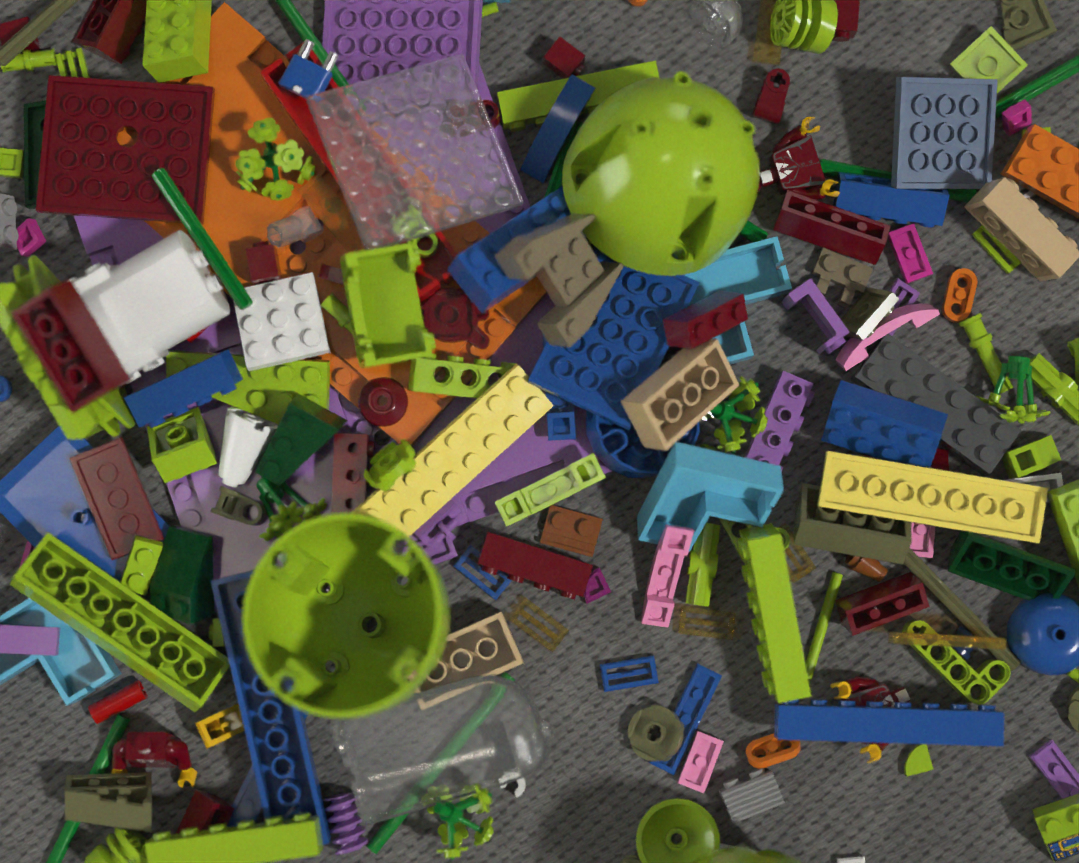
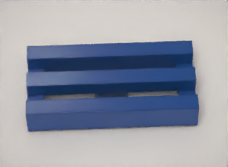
(501, 587)
(652, 669)

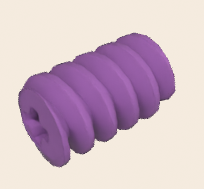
(346, 823)

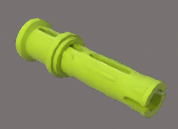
(981, 341)

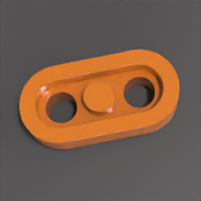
(960, 296)
(772, 751)

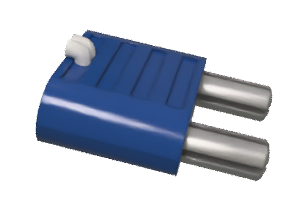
(305, 76)

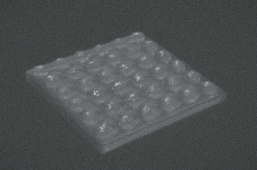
(414, 152)

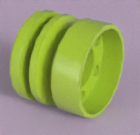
(804, 24)
(124, 847)

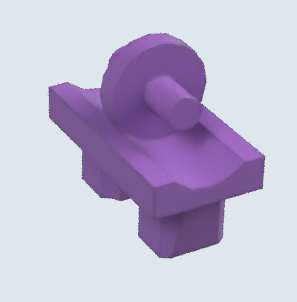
(440, 524)

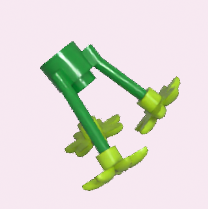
(1019, 370)
(282, 522)

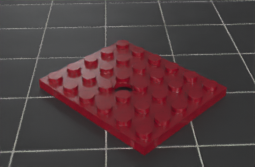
(95, 176)

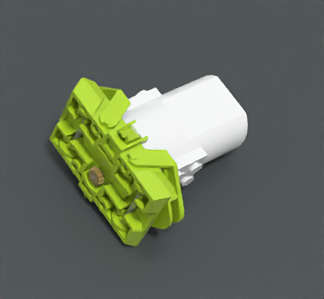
(139, 308)

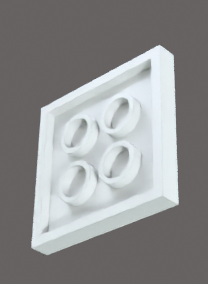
(282, 322)

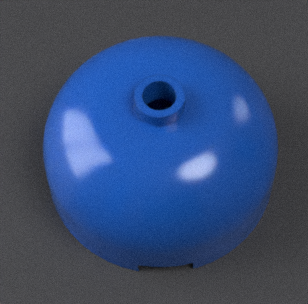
(1033, 632)

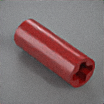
(117, 702)

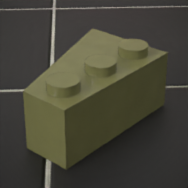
(110, 799)

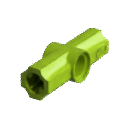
(1056, 386)
(703, 566)

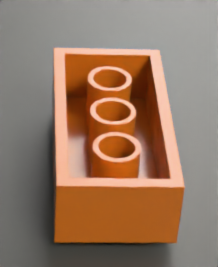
(1046, 168)

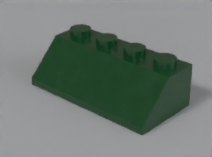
(1007, 567)

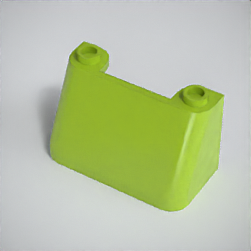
(385, 305)

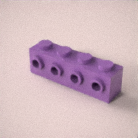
(784, 417)

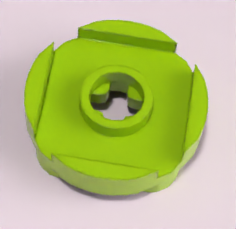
(390, 464)

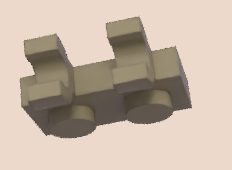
(843, 272)

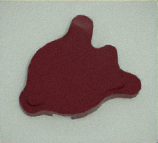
(454, 318)

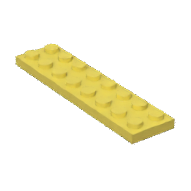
(459, 452)
(932, 497)

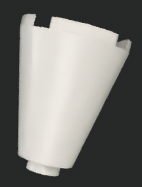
(243, 445)

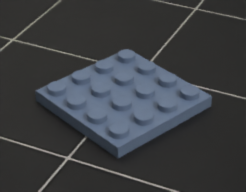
(943, 133)

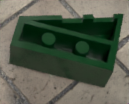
(298, 436)

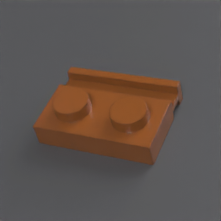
(571, 531)

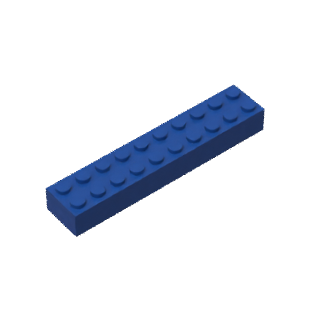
(272, 726)

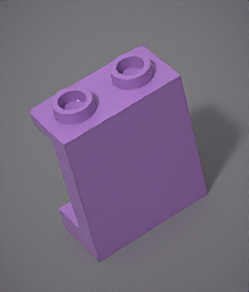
(821, 312)

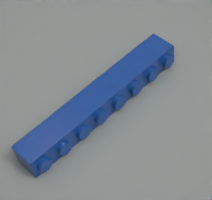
(889, 724)

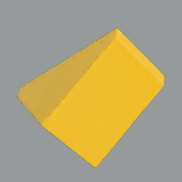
(221, 726)

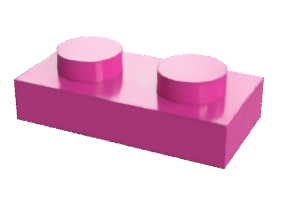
(909, 253)

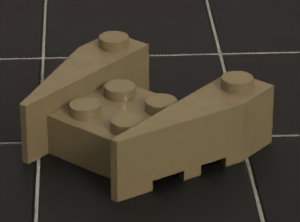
(567, 272)

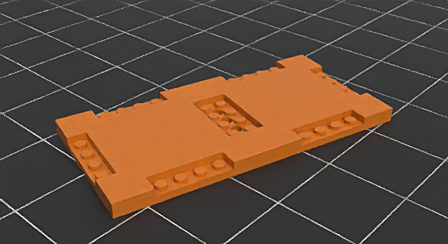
(241, 218)

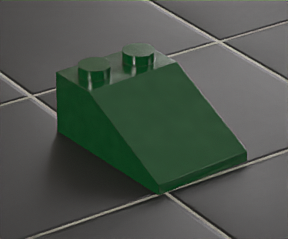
(184, 576)

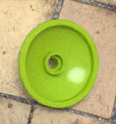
(678, 816)

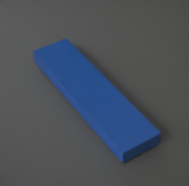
(691, 710)

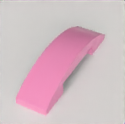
(915, 314)
(664, 575)

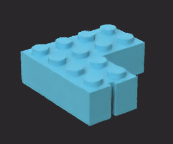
(748, 271)
(707, 484)
(76, 669)

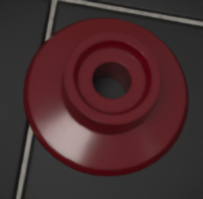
(389, 413)

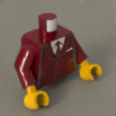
(797, 165)
(869, 689)
(153, 750)

